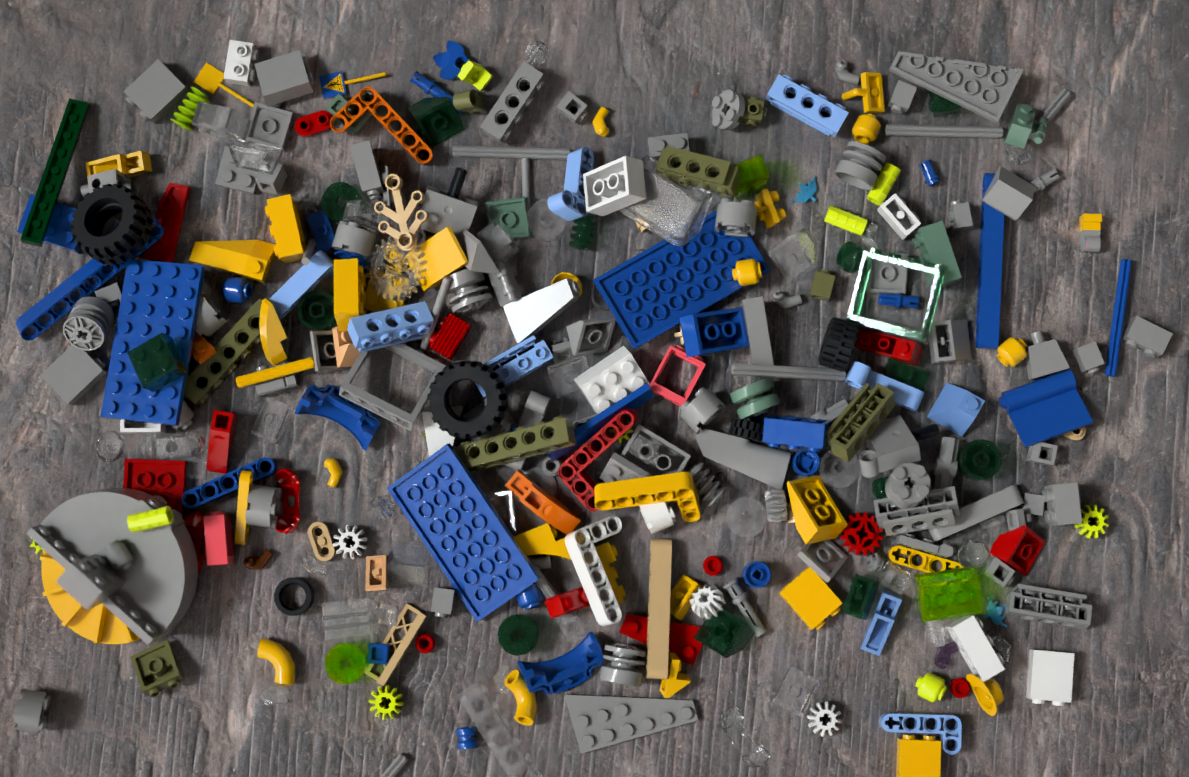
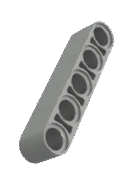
(980, 511)

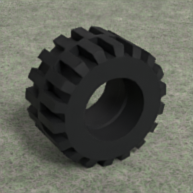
(838, 344)

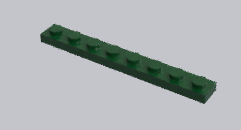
(55, 173)

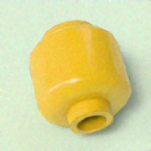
(866, 128)
(747, 272)
(1012, 352)

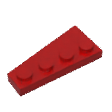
(171, 216)
(680, 636)

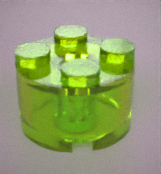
(341, 652)

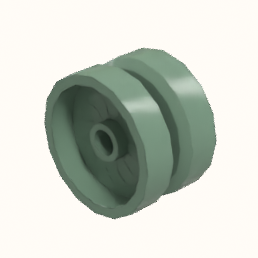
(755, 399)

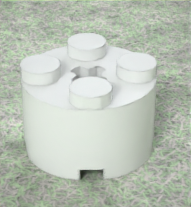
(657, 516)

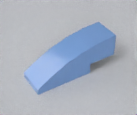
(881, 621)

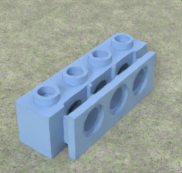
(796, 109)
(390, 326)
(523, 364)

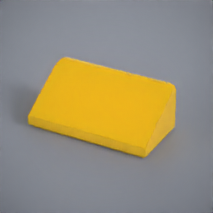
(681, 596)

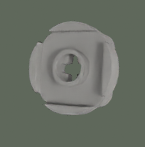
(725, 118)

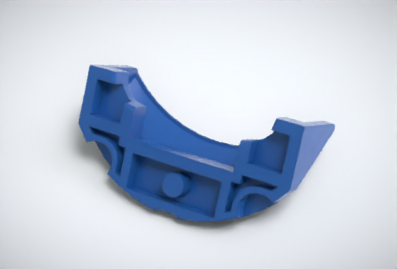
(329, 404)
(564, 671)

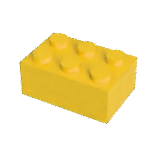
(286, 228)
(348, 291)

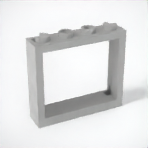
(382, 407)

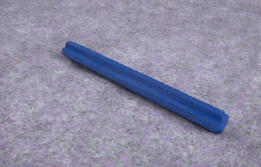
(1118, 318)

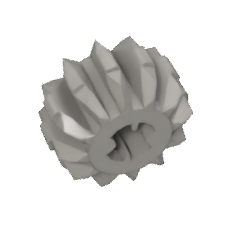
(776, 505)

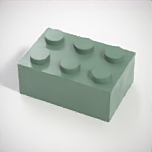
(936, 248)

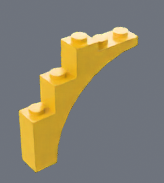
(542, 541)

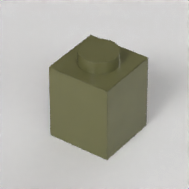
(821, 285)

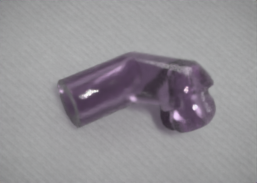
(942, 654)

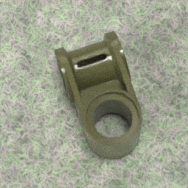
(470, 102)

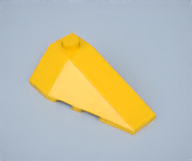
(240, 257)

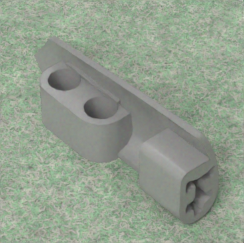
(748, 458)

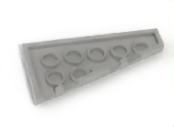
(967, 83)
(614, 719)

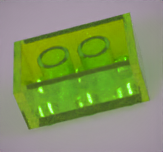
(948, 593)

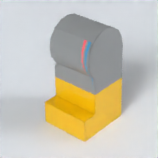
(1090, 232)

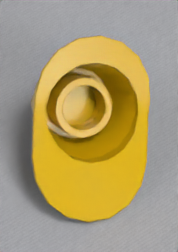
(987, 693)

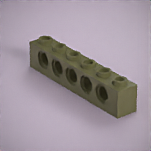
(230, 340)
(562, 438)

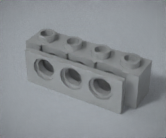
(524, 76)
(926, 511)
(1048, 611)

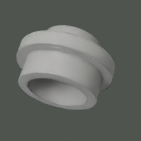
(547, 471)
(875, 562)

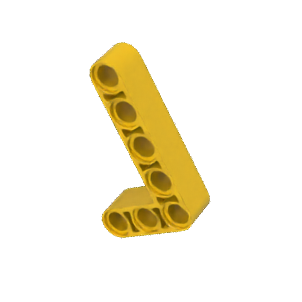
(651, 490)

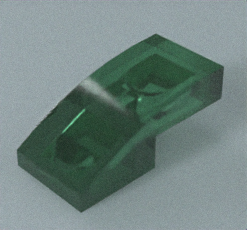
(906, 374)

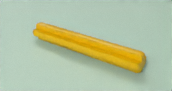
(275, 372)

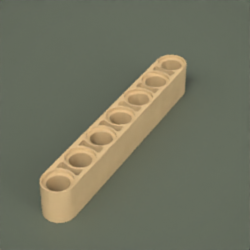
(659, 608)

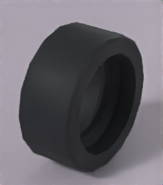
(292, 581)

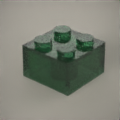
(157, 362)

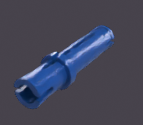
(431, 88)

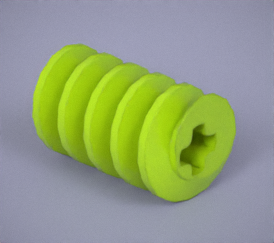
(187, 113)

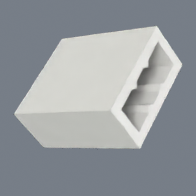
(1050, 677)

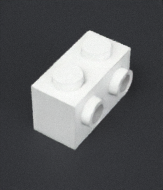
(240, 63)
(899, 216)

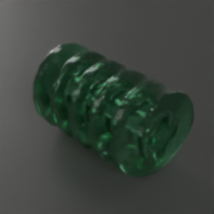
(583, 232)

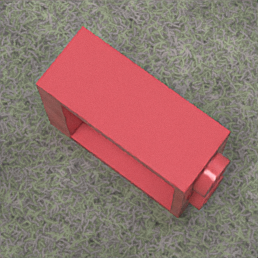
(665, 393)
(218, 539)

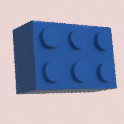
(59, 228)
(714, 331)
(796, 432)

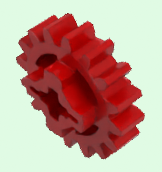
(858, 544)

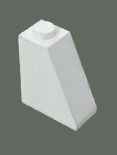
(434, 435)

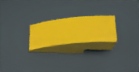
(129, 164)
(271, 333)

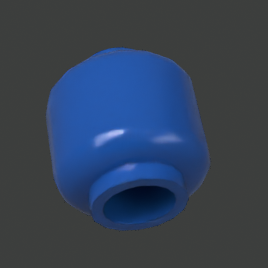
(237, 290)
(530, 597)

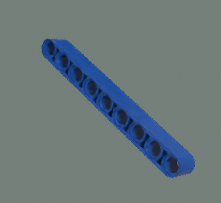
(989, 273)
(63, 297)

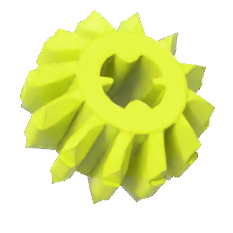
(1092, 530)
(392, 706)

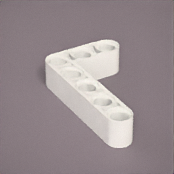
(594, 567)

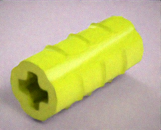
(883, 184)
(845, 220)
(150, 519)

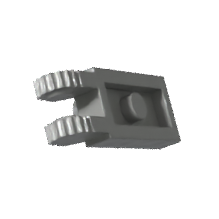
(926, 545)

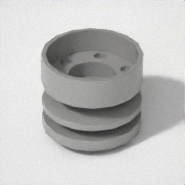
(860, 165)
(468, 293)
(88, 323)
(623, 665)

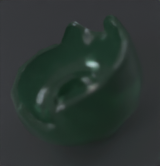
(849, 257)

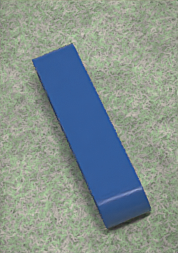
(219, 483)

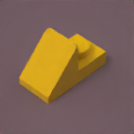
(675, 680)

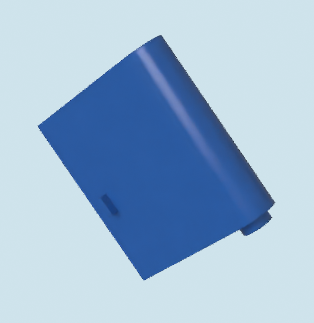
(1045, 408)

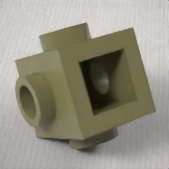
(753, 118)

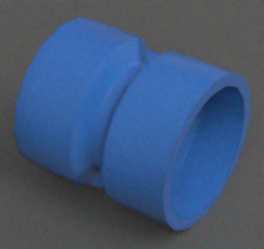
(805, 462)
(756, 574)

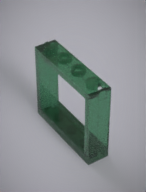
(860, 286)

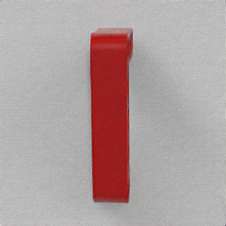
(592, 454)

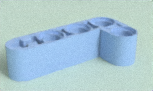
(571, 202)
(302, 282)
(905, 395)
(920, 727)

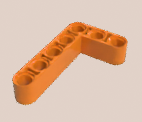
(385, 121)

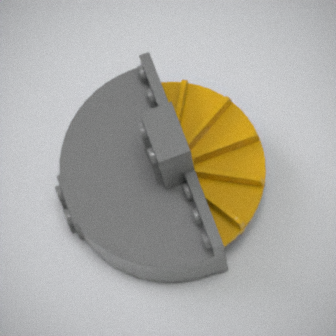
(87, 589)

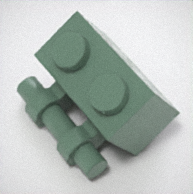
(1024, 127)

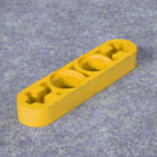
(242, 528)
(927, 559)

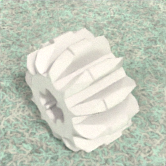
(356, 538)
(707, 601)
(820, 713)

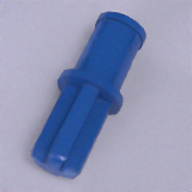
(898, 300)

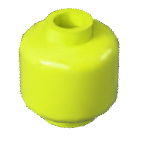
(931, 687)

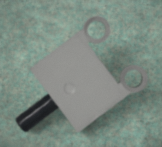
(447, 208)
(892, 446)

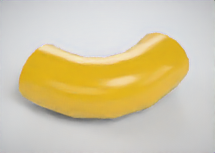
(280, 659)
(525, 699)

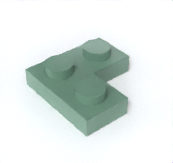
(338, 102)

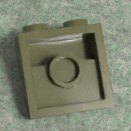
(157, 669)

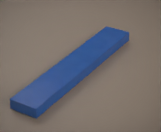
(596, 423)

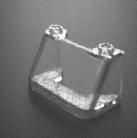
(668, 208)

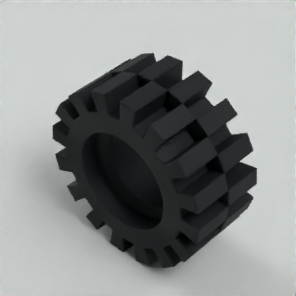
(746, 430)

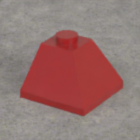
(1018, 548)

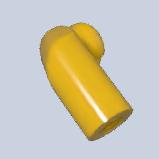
(599, 123)
(335, 471)

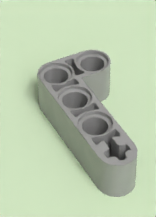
(534, 412)

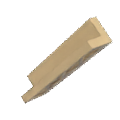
(403, 646)

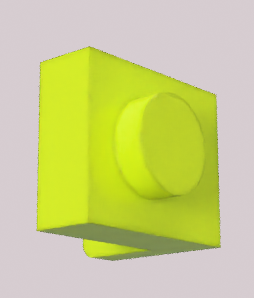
(475, 74)

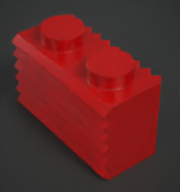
(450, 336)
(567, 602)

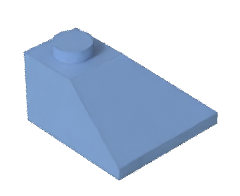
(955, 409)

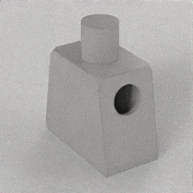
(107, 177)
(1044, 357)

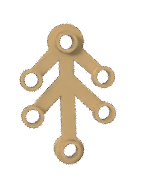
(402, 215)

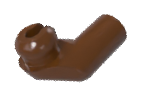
(258, 563)

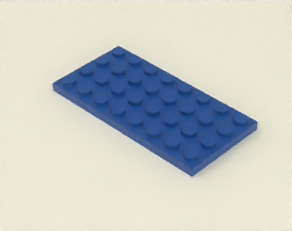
(674, 281)
(153, 301)
(463, 532)

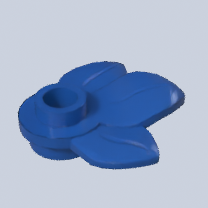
(449, 60)
(342, 254)

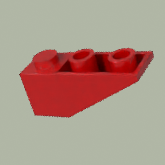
(889, 347)
(220, 441)

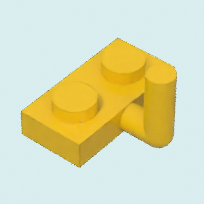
(871, 91)

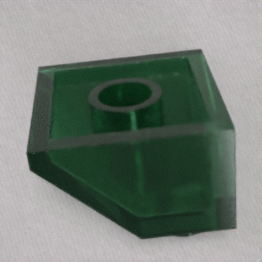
(436, 119)
(725, 634)

